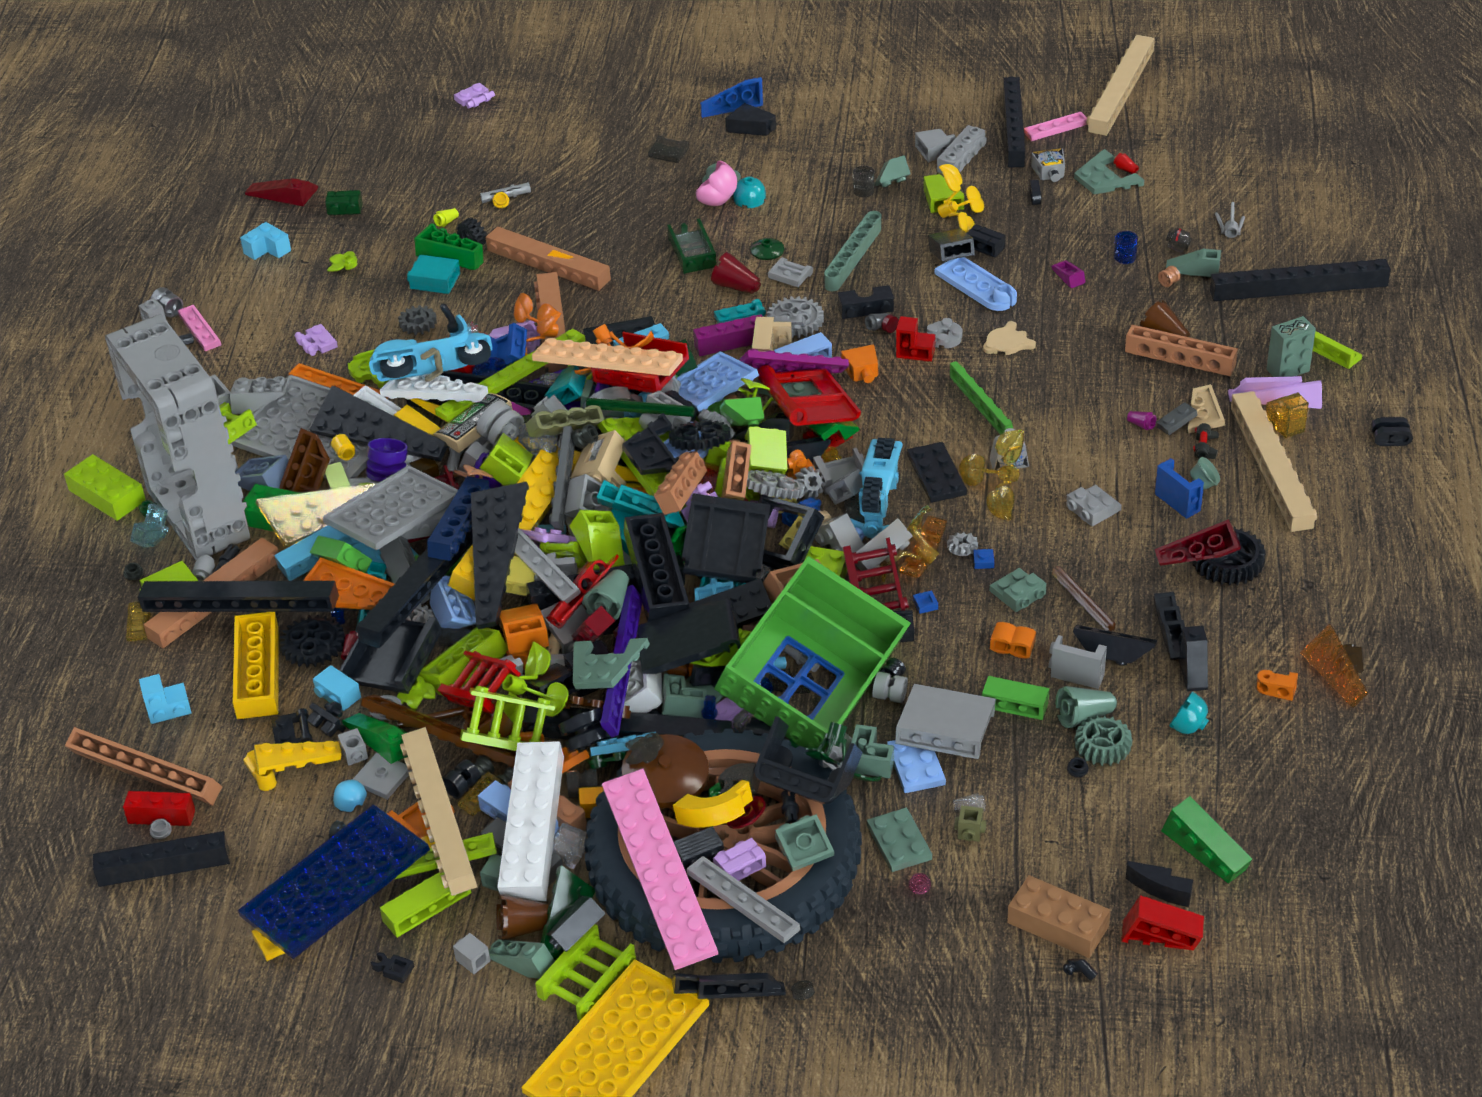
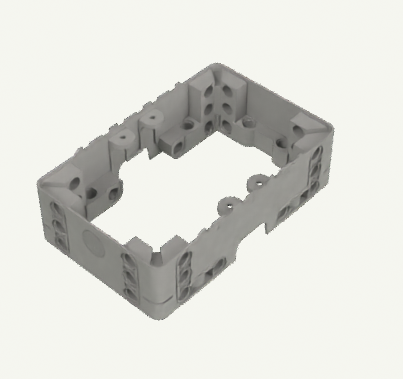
(182, 436)

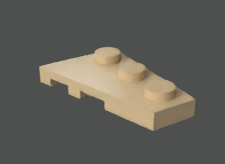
(1207, 409)

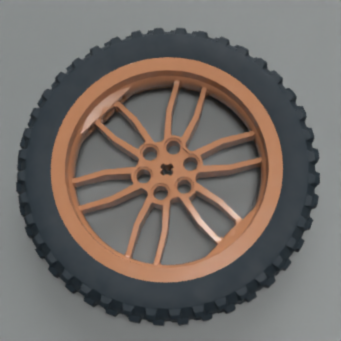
(803, 895)

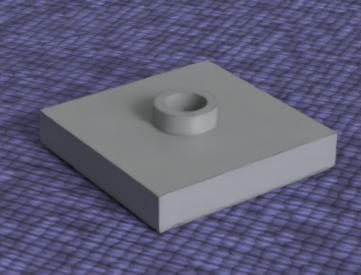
(381, 776)

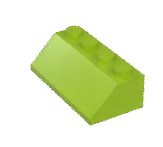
(451, 663)

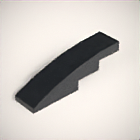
(1170, 622)

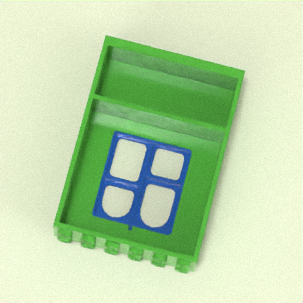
(833, 628)

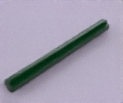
(642, 407)

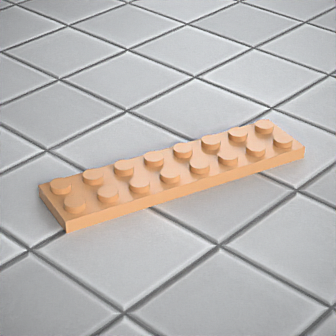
(608, 357)

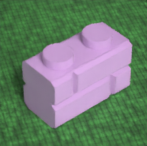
(741, 859)

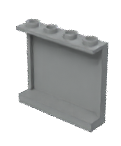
(944, 721)

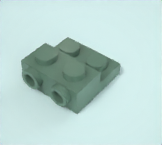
(1019, 589)
(804, 842)

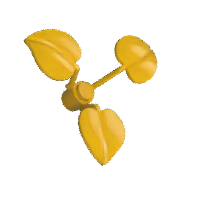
(949, 208)

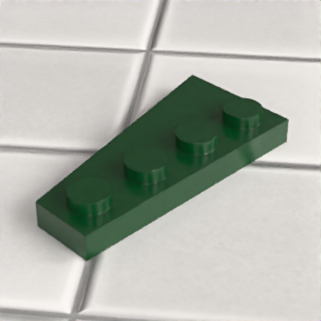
(565, 893)

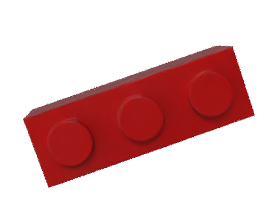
(146, 807)

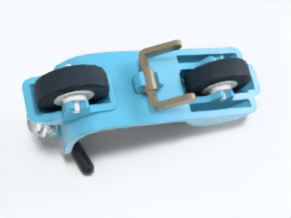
(408, 358)

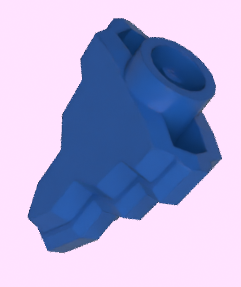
(788, 519)

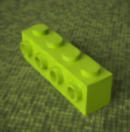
(418, 905)

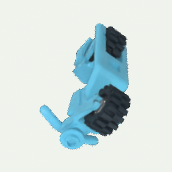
(878, 477)

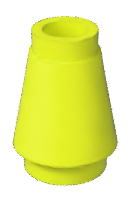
(444, 217)

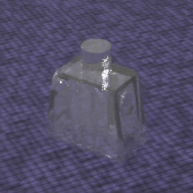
(534, 445)

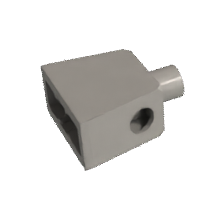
(932, 143)

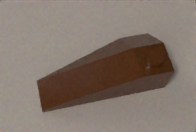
(486, 720)

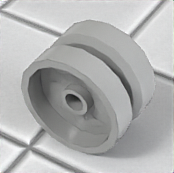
(499, 419)

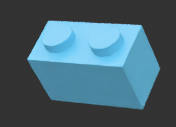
(337, 687)

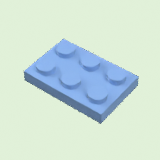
(917, 768)

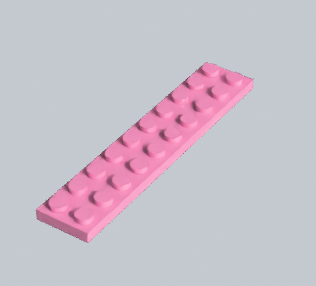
(659, 869)

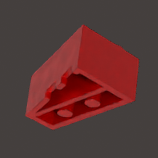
(1162, 923)

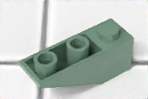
(1198, 263)
(524, 957)

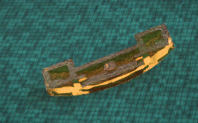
(932, 533)

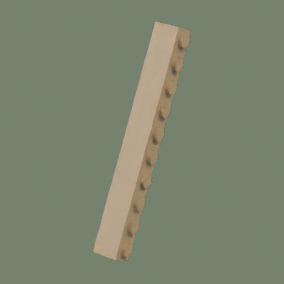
(1120, 85)
(1273, 462)
(438, 812)

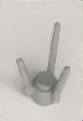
(1231, 227)

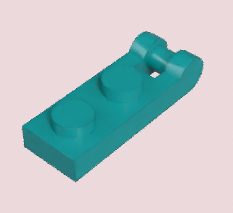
(740, 311)

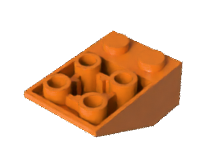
(523, 627)

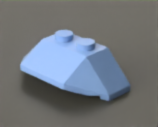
(451, 607)

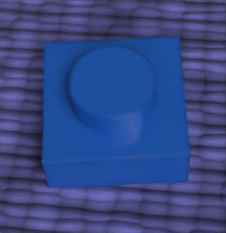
(983, 558)
(925, 602)

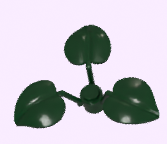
(834, 736)

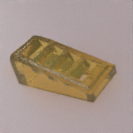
(134, 611)
(471, 795)

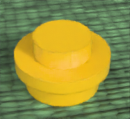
(500, 200)

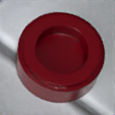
(890, 323)

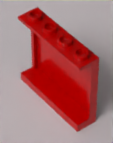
(641, 381)

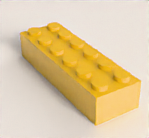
(256, 665)

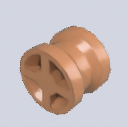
(1169, 276)

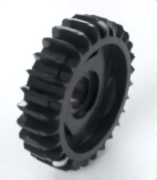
(1238, 565)

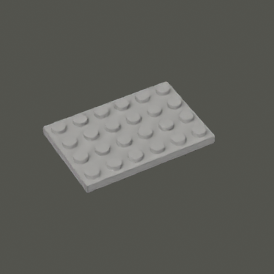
(391, 507)

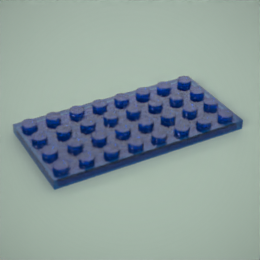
(333, 881)

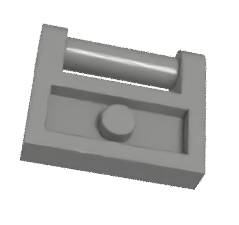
(790, 272)

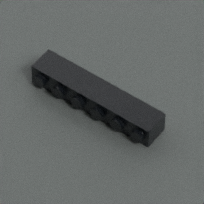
(161, 858)

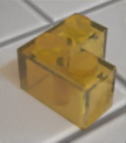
(1288, 414)

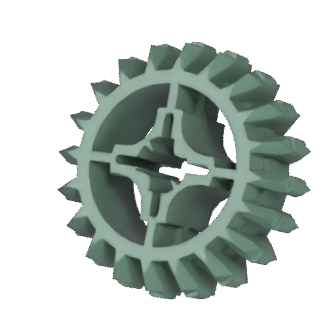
(1102, 745)

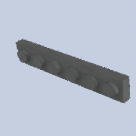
(563, 474)

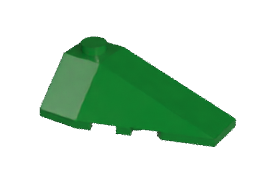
(378, 735)

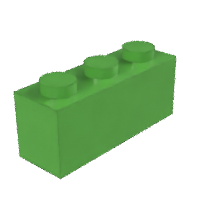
(1017, 697)

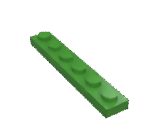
(979, 398)

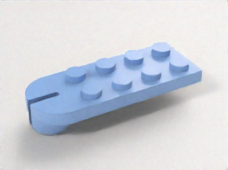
(978, 283)

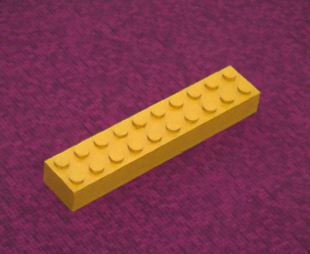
(541, 480)

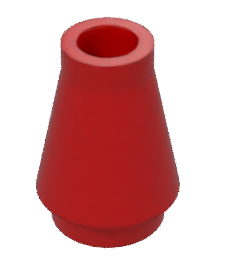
(1124, 163)

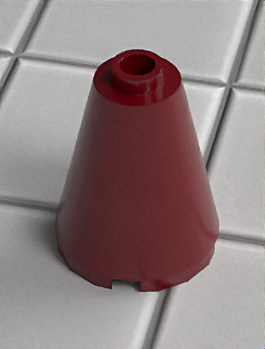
(734, 275)

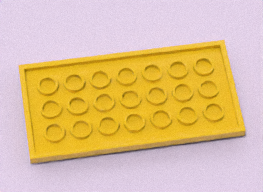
(619, 1038)

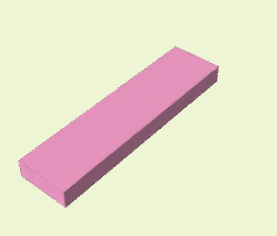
(1055, 126)
(199, 327)

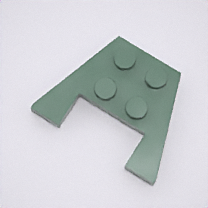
(1100, 179)
(603, 670)

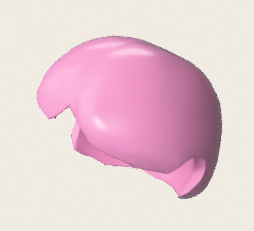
(718, 186)

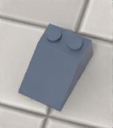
(262, 471)

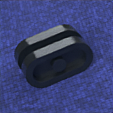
(1391, 431)

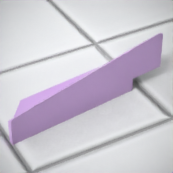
(1276, 387)

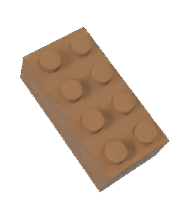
(1058, 916)

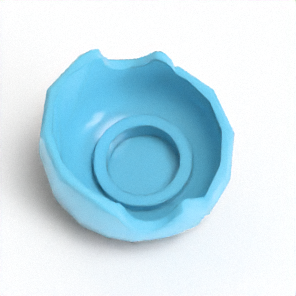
(348, 795)

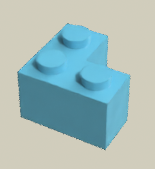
(265, 239)
(163, 702)

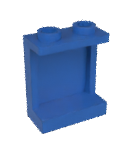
(510, 346)
(1177, 491)

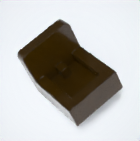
(1355, 656)

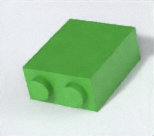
(340, 553)

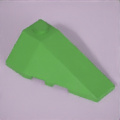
(742, 411)

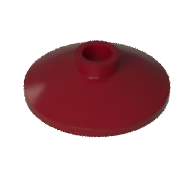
(752, 813)

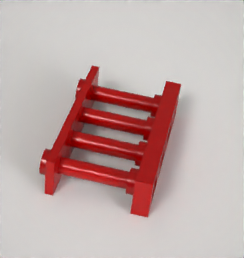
(460, 695)

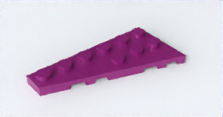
(787, 361)

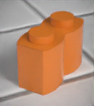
(1013, 640)

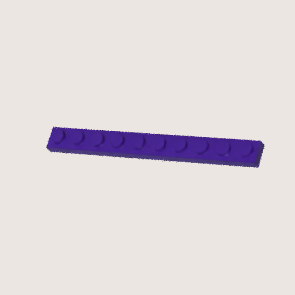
(627, 630)

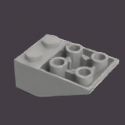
(256, 393)

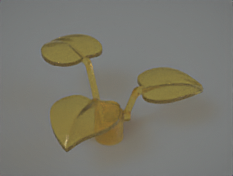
(971, 469)
(925, 550)

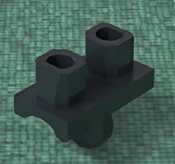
(331, 723)

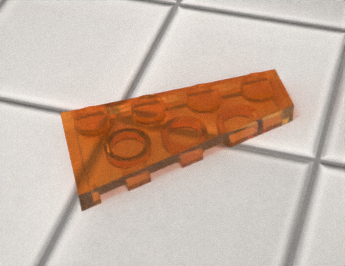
(1334, 665)

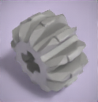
(811, 480)

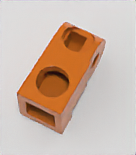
(1277, 684)

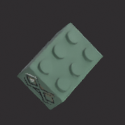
(1291, 348)

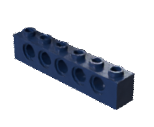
(455, 521)

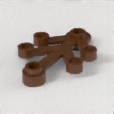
(593, 704)

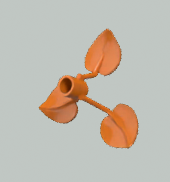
(545, 319)
(604, 336)

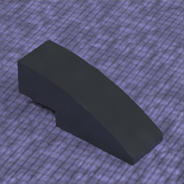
(1159, 883)

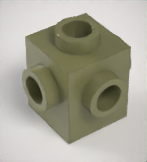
(970, 823)

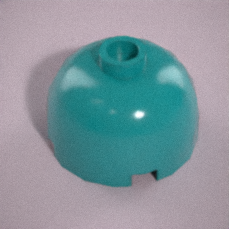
(749, 192)
(1190, 715)

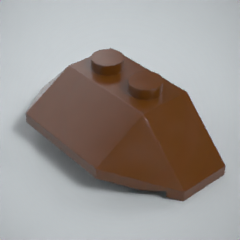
(306, 464)

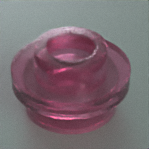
(919, 883)

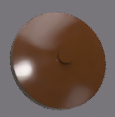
(675, 772)

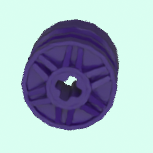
(385, 458)

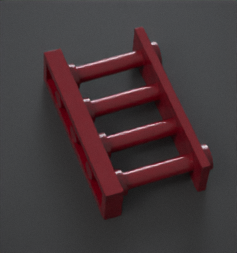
(857, 575)

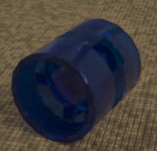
(1125, 247)

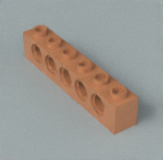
(1181, 350)

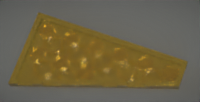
(302, 514)

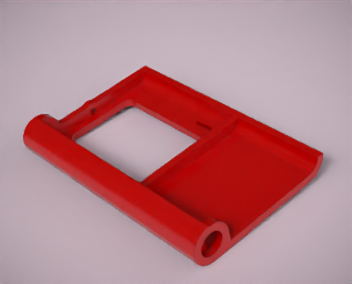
(829, 407)

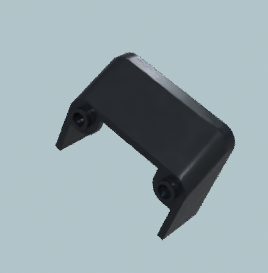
(775, 769)

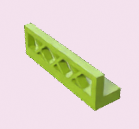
(1335, 351)

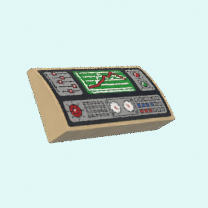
(462, 429)

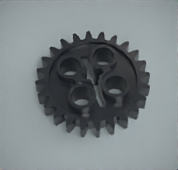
(688, 438)
(312, 641)

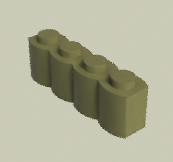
(553, 423)

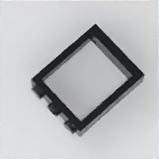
(805, 534)

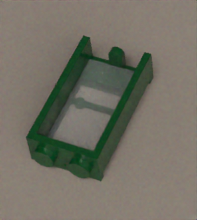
(693, 248)

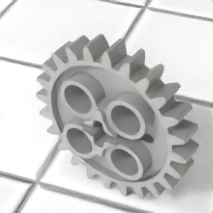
(811, 312)
(774, 484)

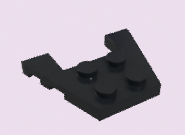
(647, 449)

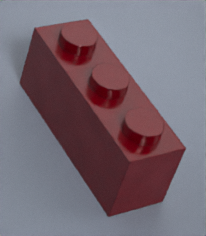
(593, 626)

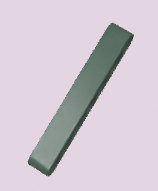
(852, 251)

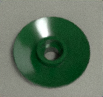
(767, 248)

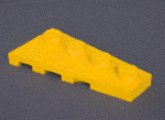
(298, 754)

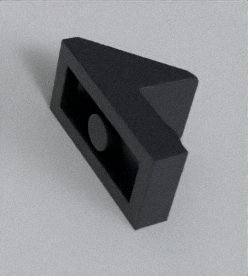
(706, 675)

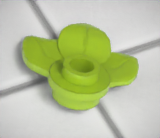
(347, 260)
(418, 691)

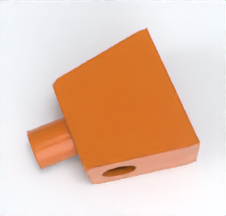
(862, 363)

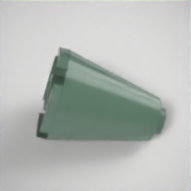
(608, 593)
(1080, 703)

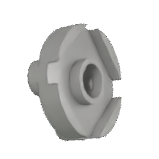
(943, 328)

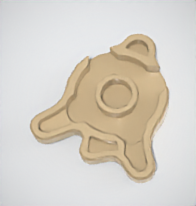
(1008, 340)

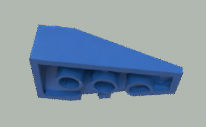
(728, 101)

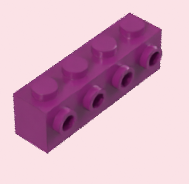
(724, 336)

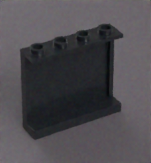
(397, 661)

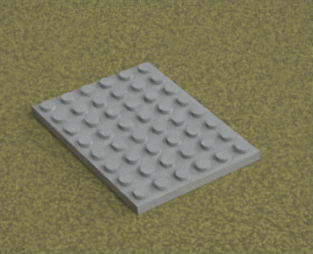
(283, 418)

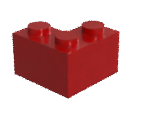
(911, 343)

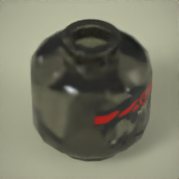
(1178, 240)

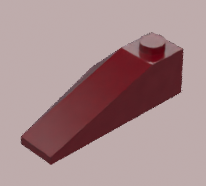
(287, 191)
(1204, 544)

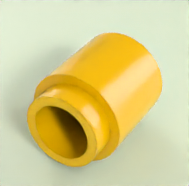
(343, 447)

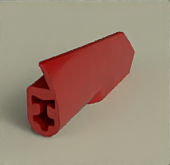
(562, 611)

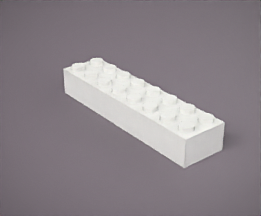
(531, 821)

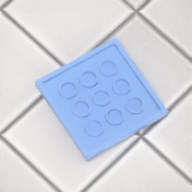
(714, 380)

